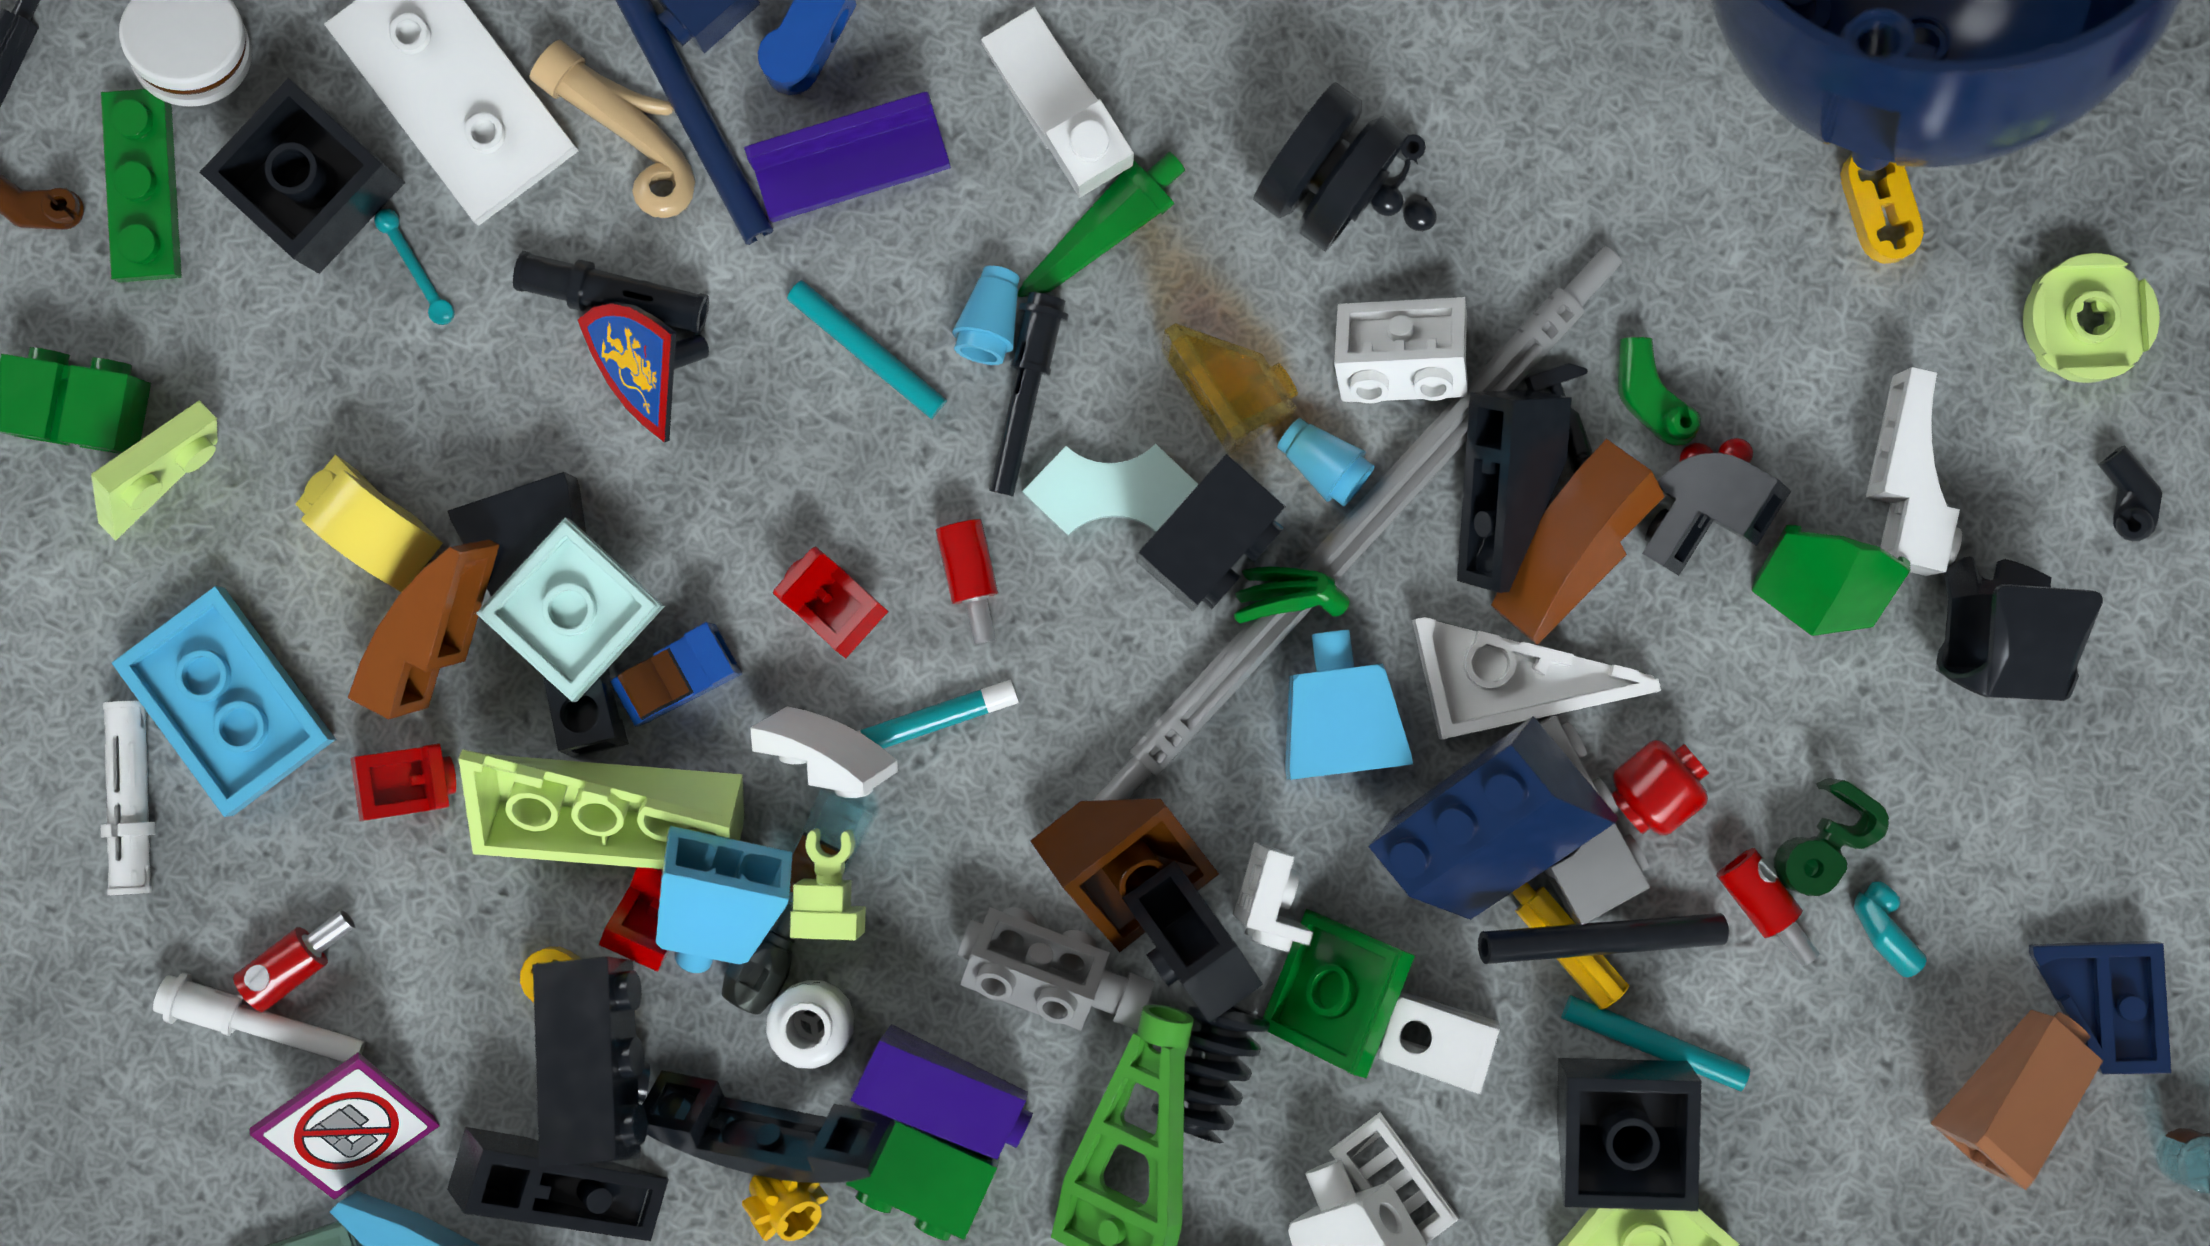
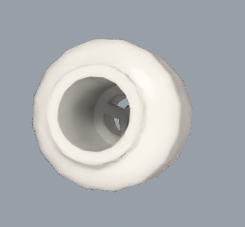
(793, 1040)

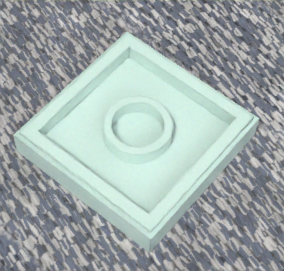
(570, 609)

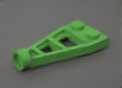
(1102, 1216)

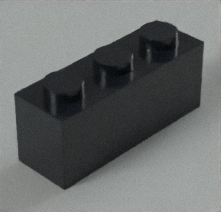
(588, 1061)

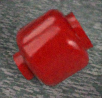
(1660, 787)

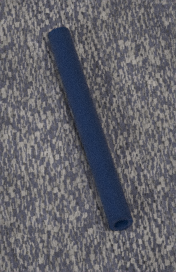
(696, 119)

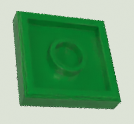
(1337, 993)

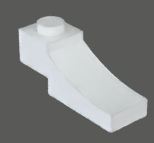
(1058, 102)
(1906, 477)

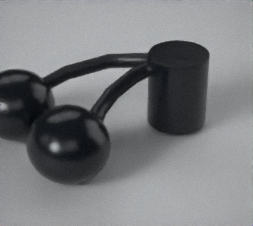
(1389, 200)

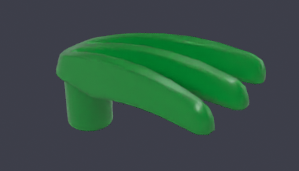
(1289, 592)

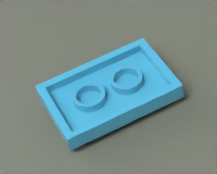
(223, 701)

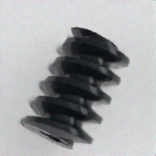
(1213, 1065)

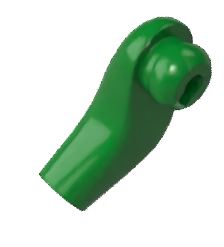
(1649, 399)

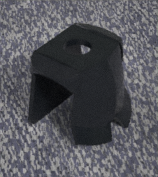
(2014, 632)

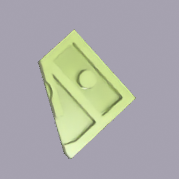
(151, 467)

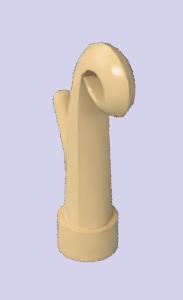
(564, 75)

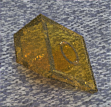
(1229, 385)

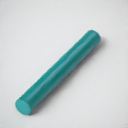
(866, 349)
(1655, 1042)

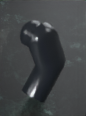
(2137, 495)

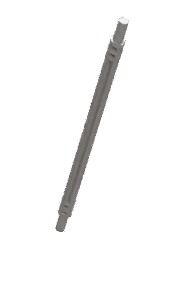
(1360, 528)

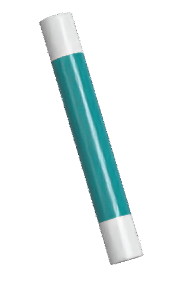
(942, 715)

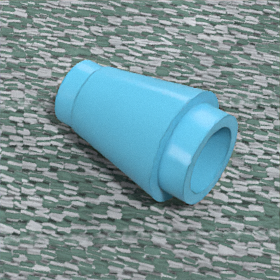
(988, 319)
(1326, 461)

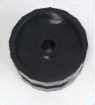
(1336, 171)

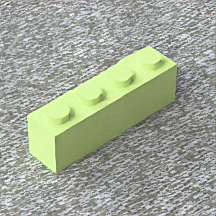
(592, 808)

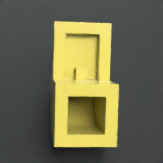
(366, 525)

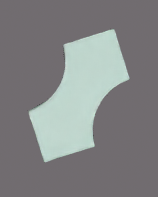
(1083, 490)

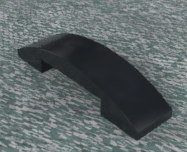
(762, 1138)

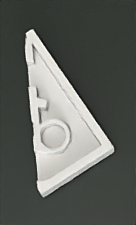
(1494, 682)

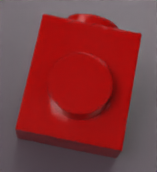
(829, 601)
(402, 782)
(635, 921)

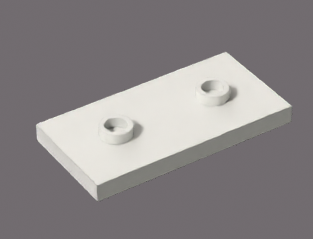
(454, 97)

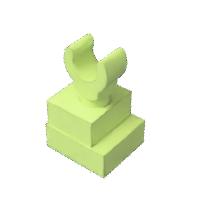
(824, 904)

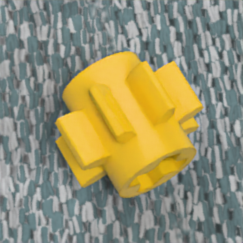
(784, 1207)

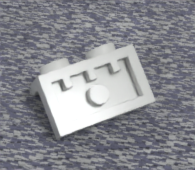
(1401, 350)
(1266, 888)

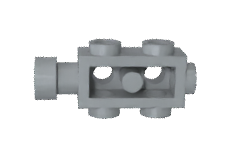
(1048, 971)

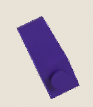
(942, 1094)

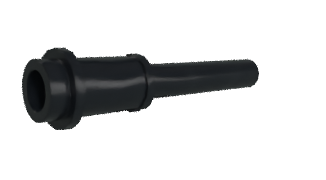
(1032, 360)

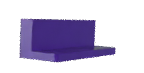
(848, 157)

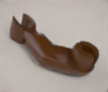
(40, 208)

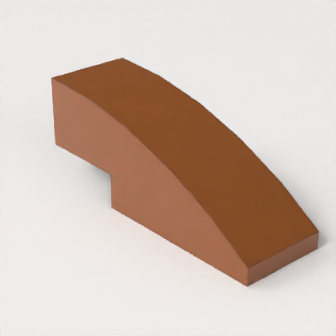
(1578, 540)
(424, 631)

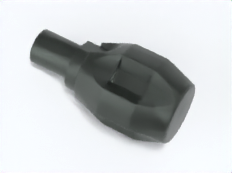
(759, 980)

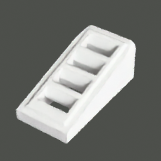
(1444, 1214)

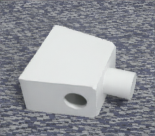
(1458, 1048)
(1352, 1218)

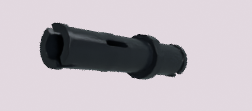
(585, 286)

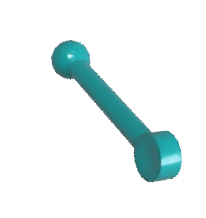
(439, 311)

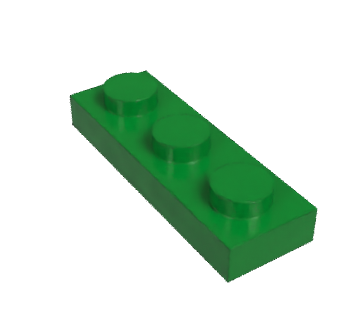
(140, 186)

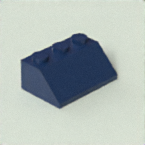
(1492, 824)

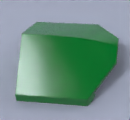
(1828, 581)

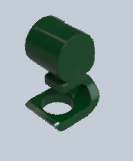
(1816, 863)

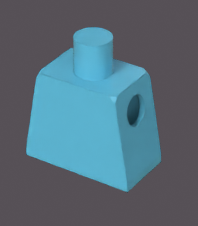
(1342, 715)
(719, 897)

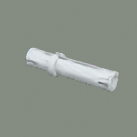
(127, 798)

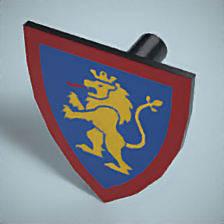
(639, 360)

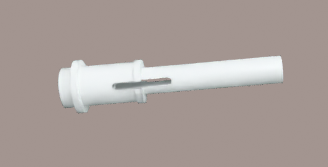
(226, 1012)

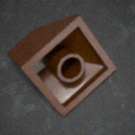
(1110, 849)

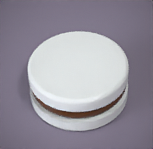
(186, 48)

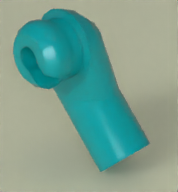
(1885, 935)

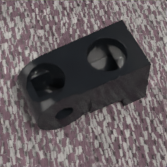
(589, 723)

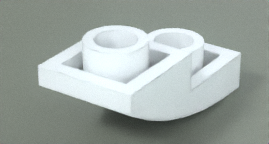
(833, 752)

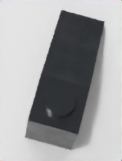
(1510, 474)
(502, 1179)

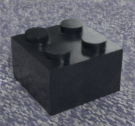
(302, 177)
(1210, 533)

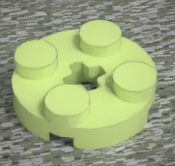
(2114, 291)

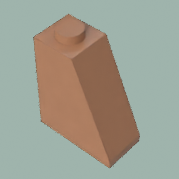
(2021, 1097)

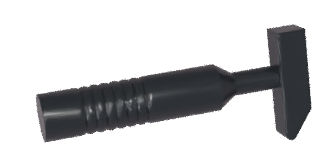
(1578, 444)

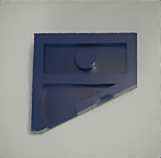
(2116, 997)

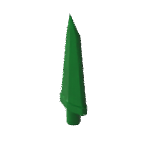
(1119, 212)

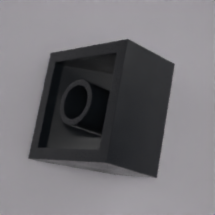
(1629, 1133)

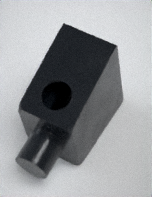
(519, 520)

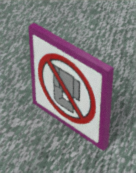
(344, 1126)

